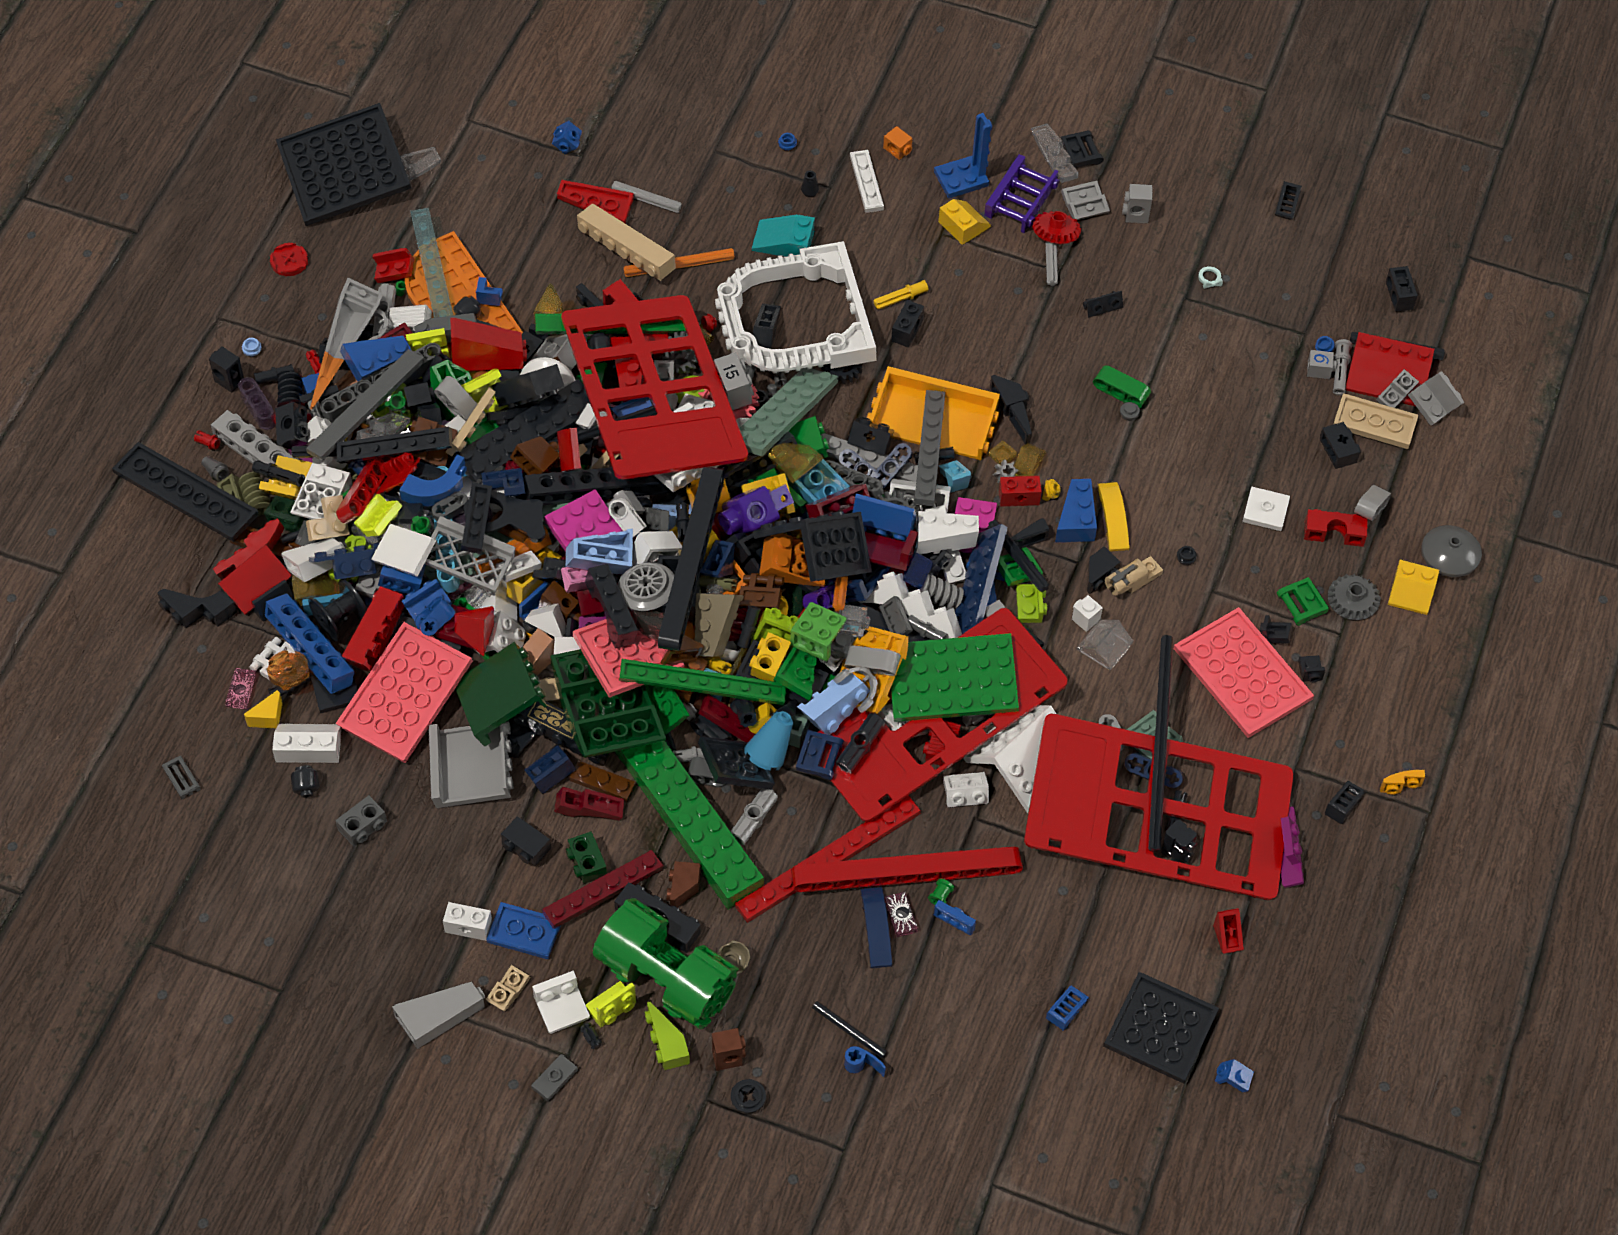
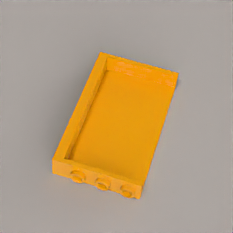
(966, 412)

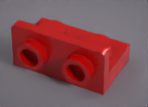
(393, 265)

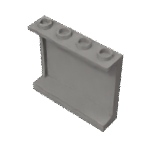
(467, 770)

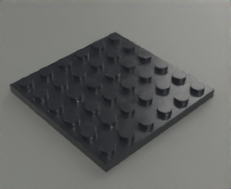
(343, 164)

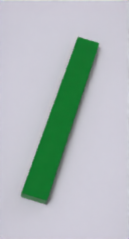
(553, 325)
(702, 681)

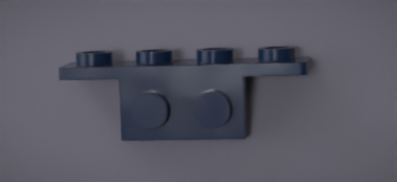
(349, 563)

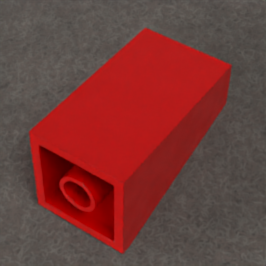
(486, 346)

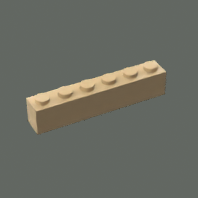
(626, 242)

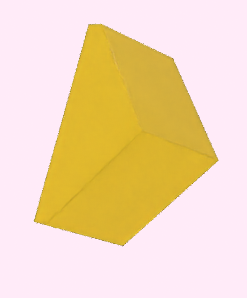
(266, 713)

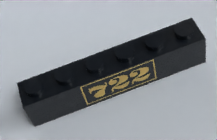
(552, 724)

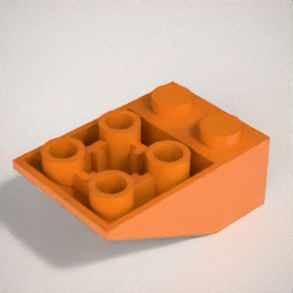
(786, 559)

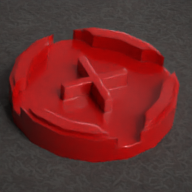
(288, 259)

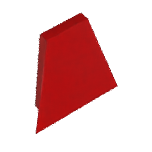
(475, 627)

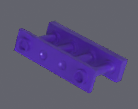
(1010, 181)

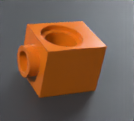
(898, 143)

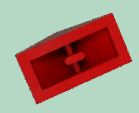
(1229, 931)

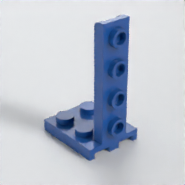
(970, 172)

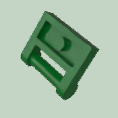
(1012, 572)
(1308, 598)

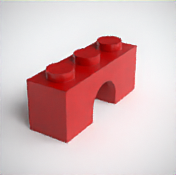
(1351, 526)

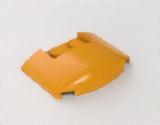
(885, 640)

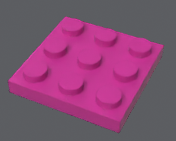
(581, 518)

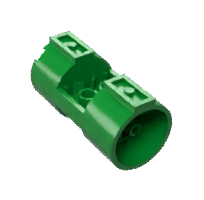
(636, 945)

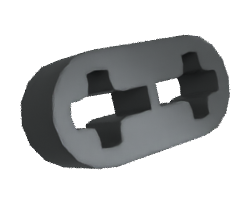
(449, 506)

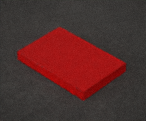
(254, 578)

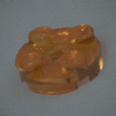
(291, 678)

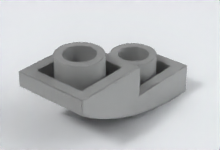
(1397, 389)

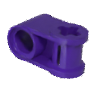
(821, 597)

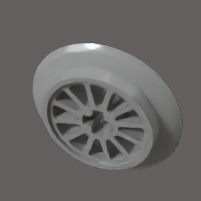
(632, 585)

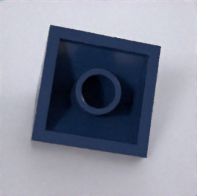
(550, 769)

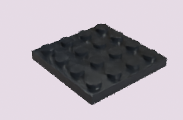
(1161, 1027)

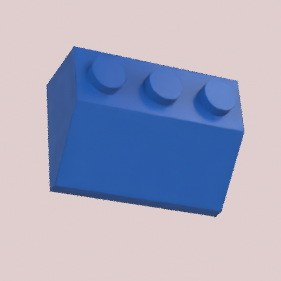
(885, 517)

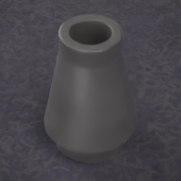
(216, 469)

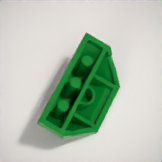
(437, 375)

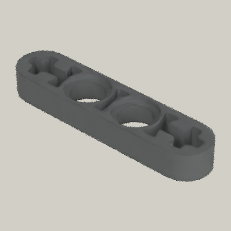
(873, 485)

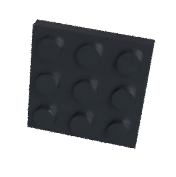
(731, 764)

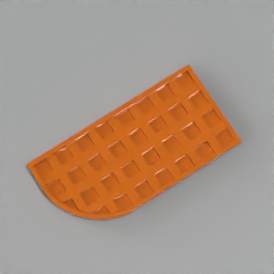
(461, 280)

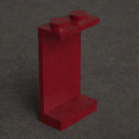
(891, 551)

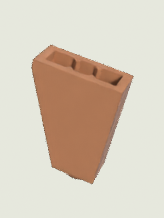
(540, 648)

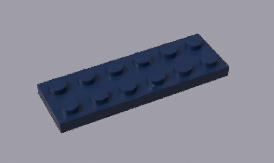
(980, 577)

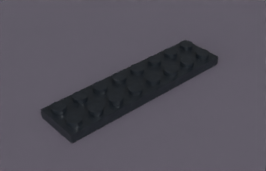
(543, 420)
(185, 491)

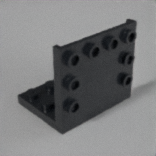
(832, 544)

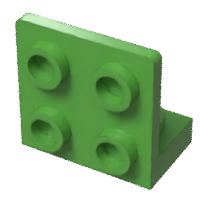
(816, 630)

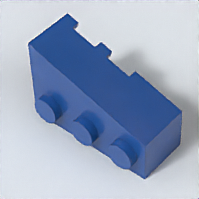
(372, 355)
(1078, 514)

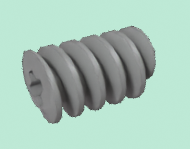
(943, 591)

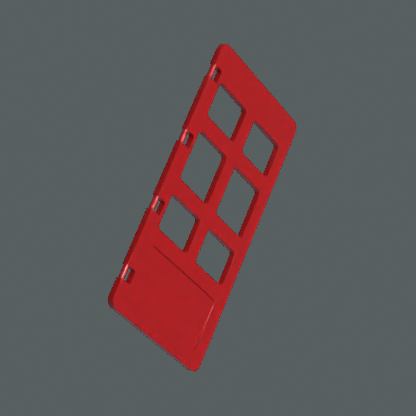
(670, 438)
(1078, 787)

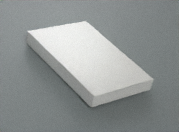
(403, 550)

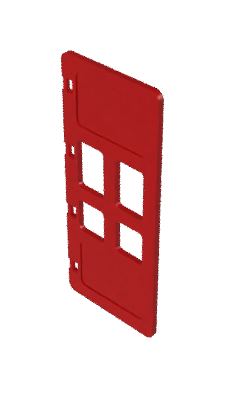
(892, 769)

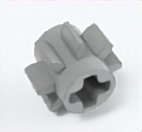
(1007, 468)

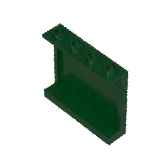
(499, 690)

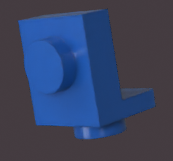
(1234, 1074)

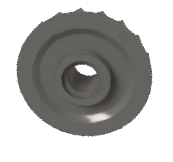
(1351, 605)

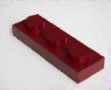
(724, 717)

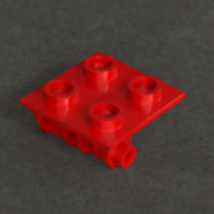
(397, 471)

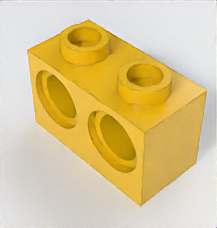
(773, 659)

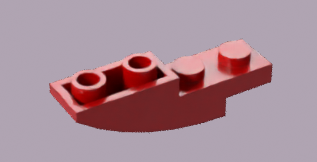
(255, 540)

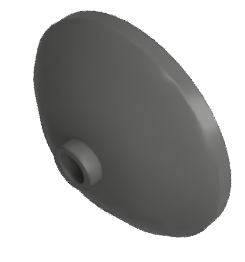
(1451, 558)

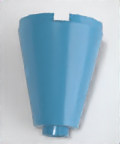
(770, 743)

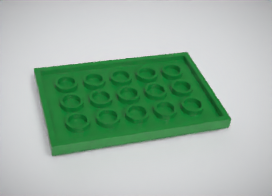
(955, 678)

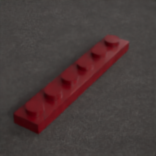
(602, 889)

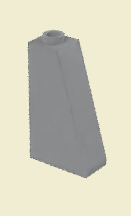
(438, 1012)

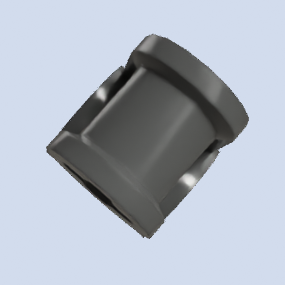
(701, 773)

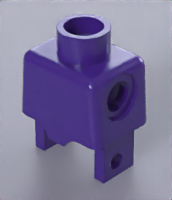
(743, 510)

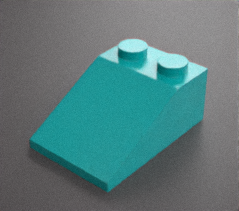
(784, 235)

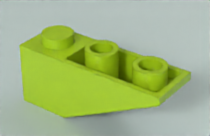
(670, 1041)

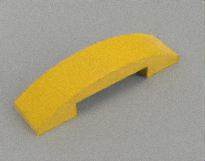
(1114, 516)

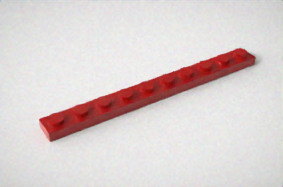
(839, 850)

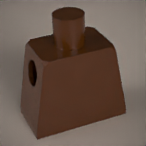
(536, 455)
(556, 594)

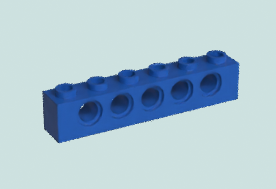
(307, 639)

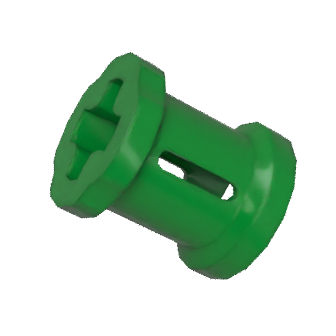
(941, 891)

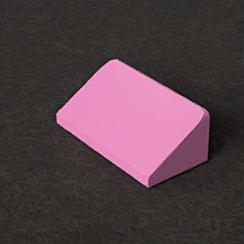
(574, 579)

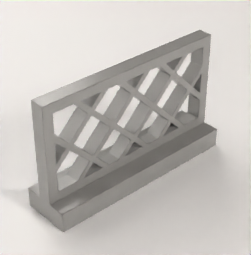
(490, 546)

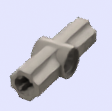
(387, 302)
(759, 807)

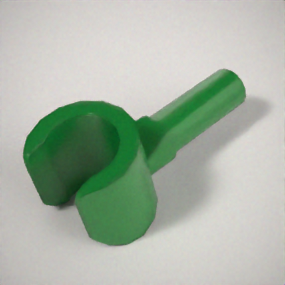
(400, 288)

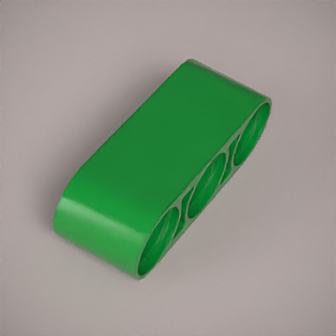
(1121, 386)

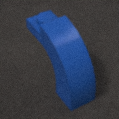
(432, 491)

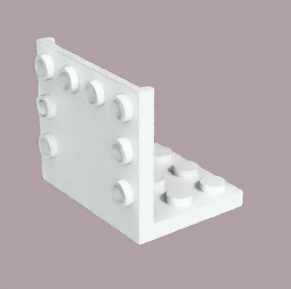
(1015, 752)

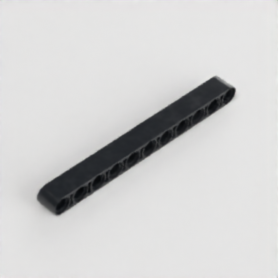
(691, 559)

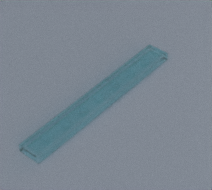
(431, 263)

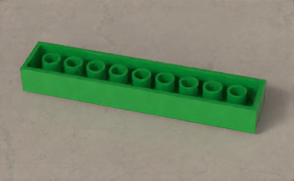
(693, 821)

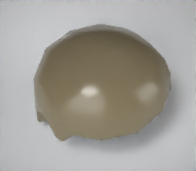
(736, 953)

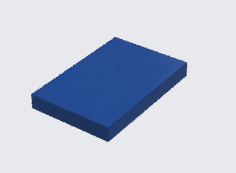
(522, 931)

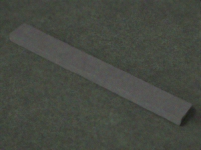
(365, 405)

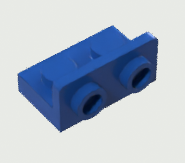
(417, 601)

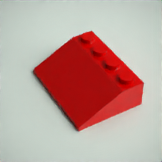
(1380, 360)

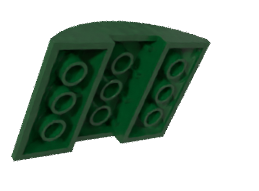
(596, 720)

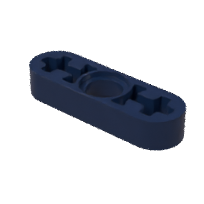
(1141, 759)

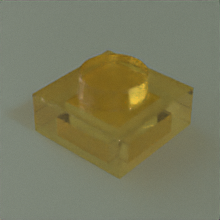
(1002, 452)

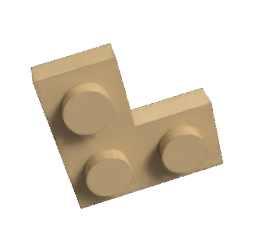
(330, 525)

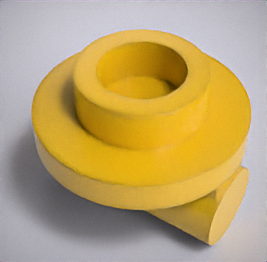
(1051, 490)

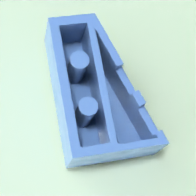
(597, 550)
(834, 703)

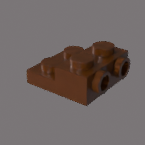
(436, 457)

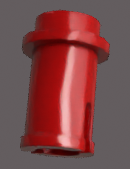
(211, 441)

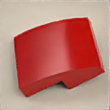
(568, 449)

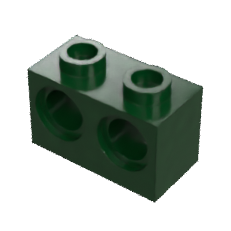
(589, 857)

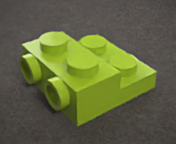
(775, 623)

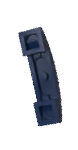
(876, 927)

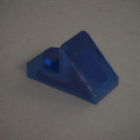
(917, 570)

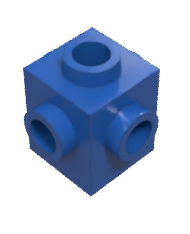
(566, 137)

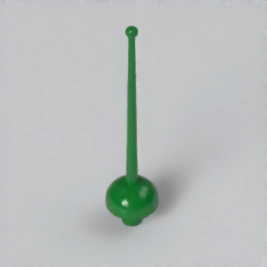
(421, 525)

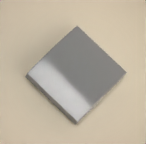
(1085, 200)

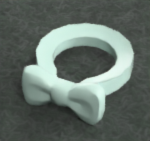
(1206, 284)

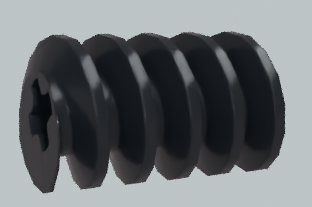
(289, 387)

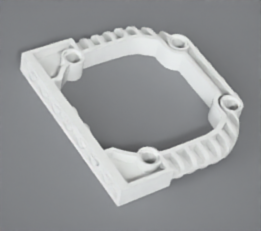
(839, 350)

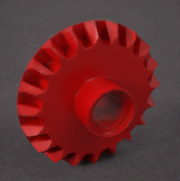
(1056, 227)

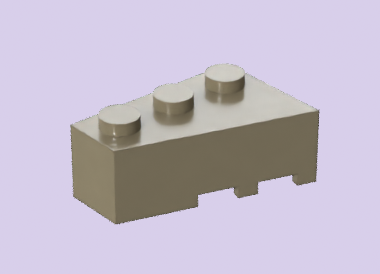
(714, 621)

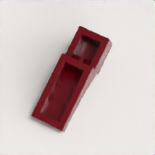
(588, 803)

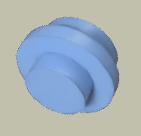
(251, 347)

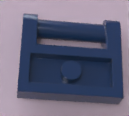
(812, 753)

